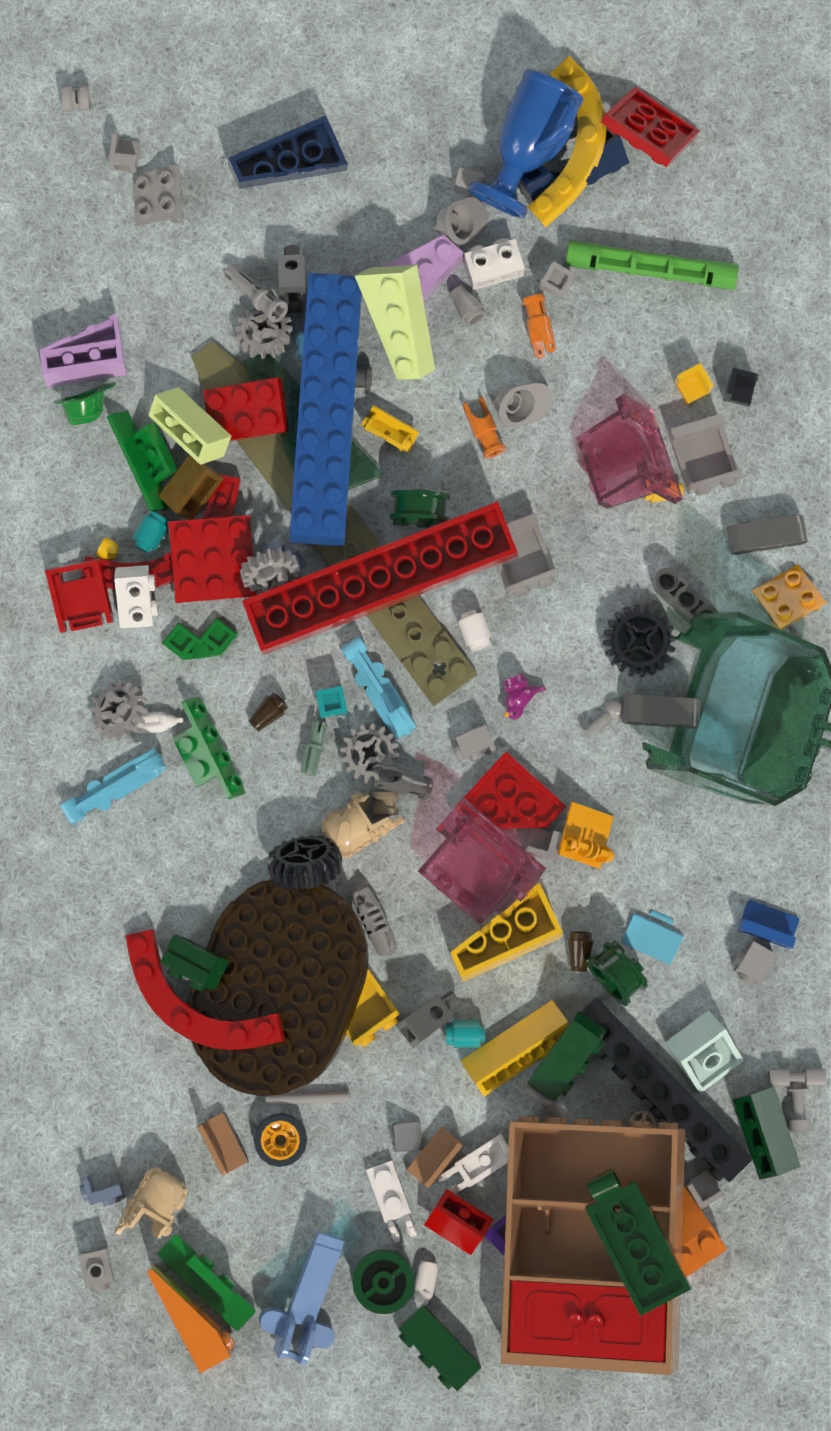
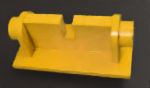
(390, 429)

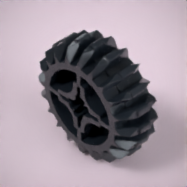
(631, 632)
(304, 862)

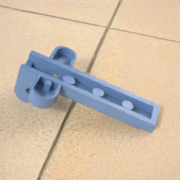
(306, 1303)

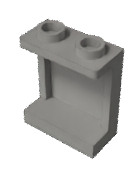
(704, 455)
(533, 561)

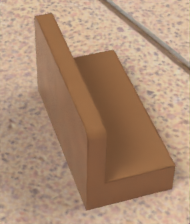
(222, 1144)
(434, 1157)

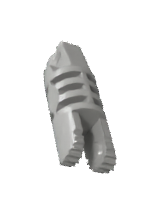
(374, 922)

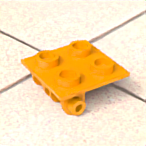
(789, 597)
(586, 836)

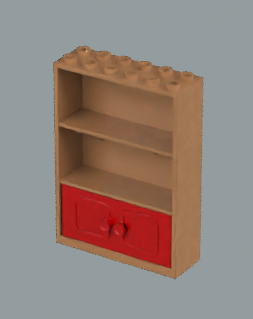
(559, 1282)

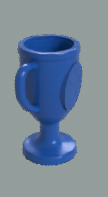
(531, 134)

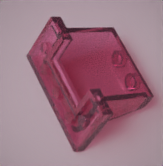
(628, 457)
(479, 863)

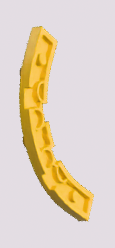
(587, 149)

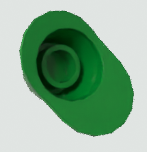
(85, 406)

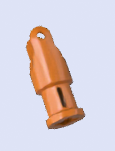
(539, 325)
(485, 430)

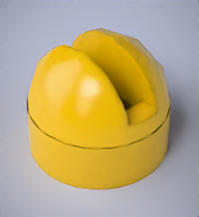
(108, 549)

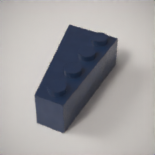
(290, 156)

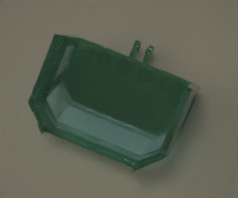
(759, 711)

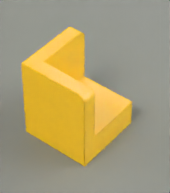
(693, 384)

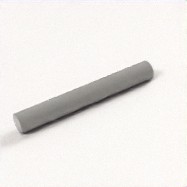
(309, 1098)

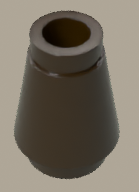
(268, 711)
(580, 949)

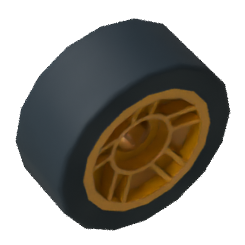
(280, 1125)

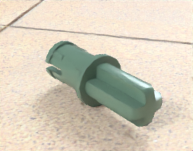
(313, 748)

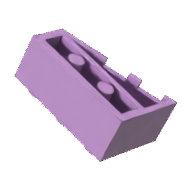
(434, 262)
(86, 356)

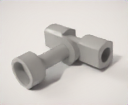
(797, 1084)

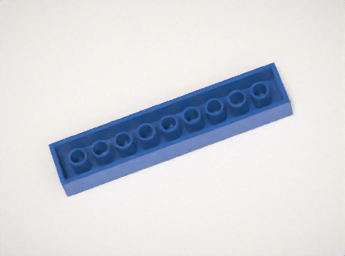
(326, 410)

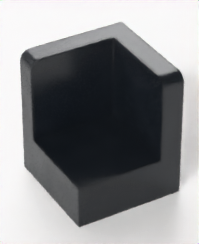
(740, 387)

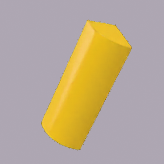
(515, 1048)

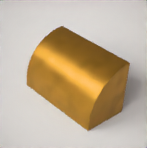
(190, 488)

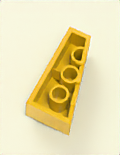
(508, 936)

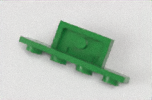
(145, 455)
(204, 752)
(206, 1282)

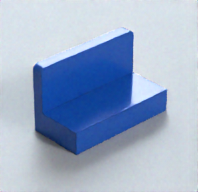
(769, 924)

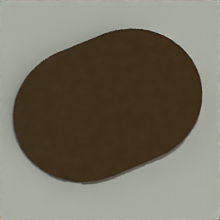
(288, 957)

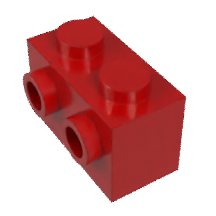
(458, 1222)

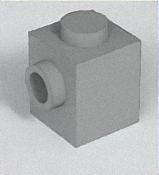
(754, 963)

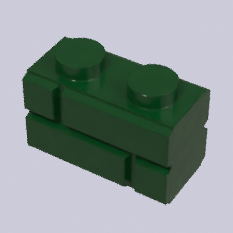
(194, 963)

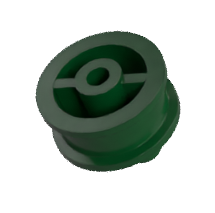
(419, 508)
(617, 972)
(383, 1281)

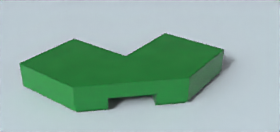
(210, 644)

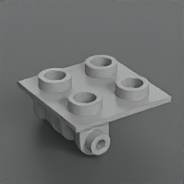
(158, 196)

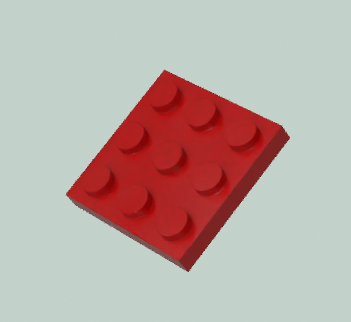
(650, 127)
(209, 558)

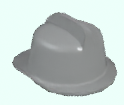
(462, 220)
(522, 403)

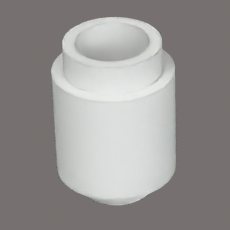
(474, 630)

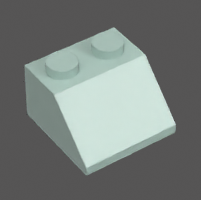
(704, 1051)

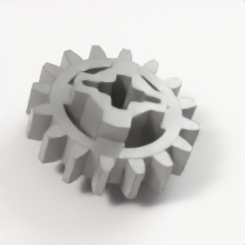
(265, 334)
(269, 570)
(119, 710)
(358, 747)

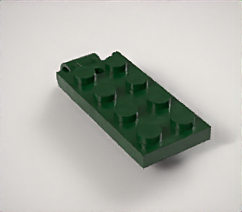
(635, 1243)

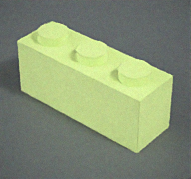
(189, 425)

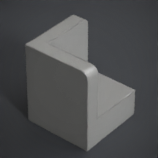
(123, 154)
(557, 280)
(543, 843)
(703, 1189)

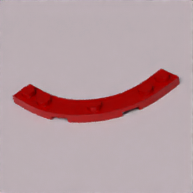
(220, 504)
(183, 1017)

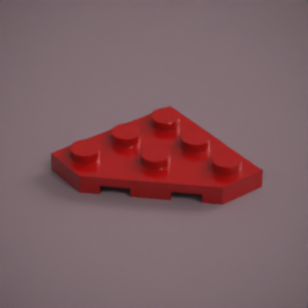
(514, 797)

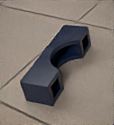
(611, 161)

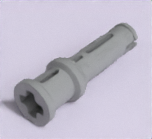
(262, 298)

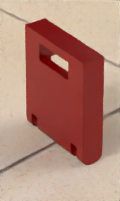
(80, 599)

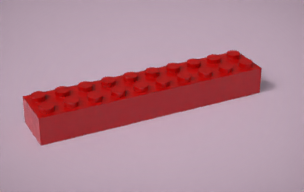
(380, 578)

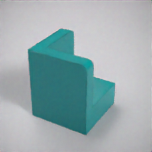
(331, 702)

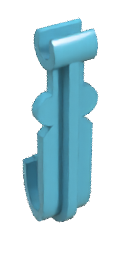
(379, 689)
(115, 786)

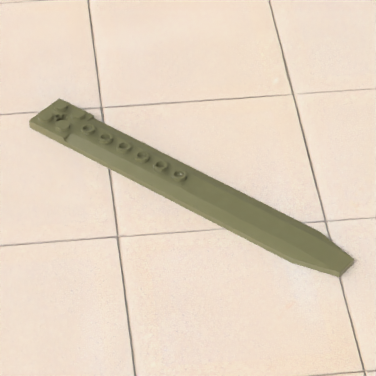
(406, 626)

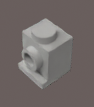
(474, 744)
(101, 1259)

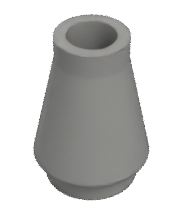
(468, 307)

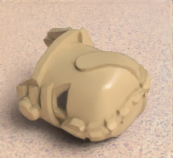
(352, 829)
(155, 1199)

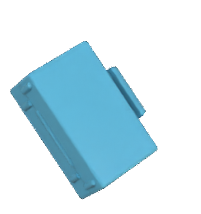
(652, 937)

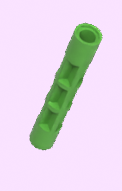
(669, 267)

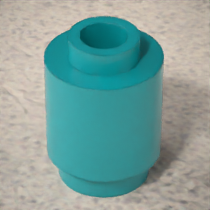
(150, 532)
(465, 1033)

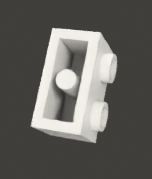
(493, 263)
(134, 596)

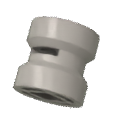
(69, 97)

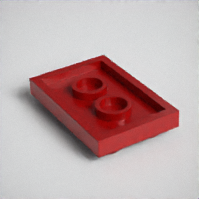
(248, 408)

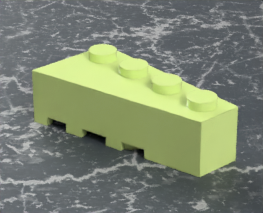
(400, 318)

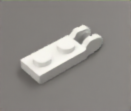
(478, 1163)
(390, 1197)

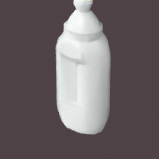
(157, 722)
(424, 1282)

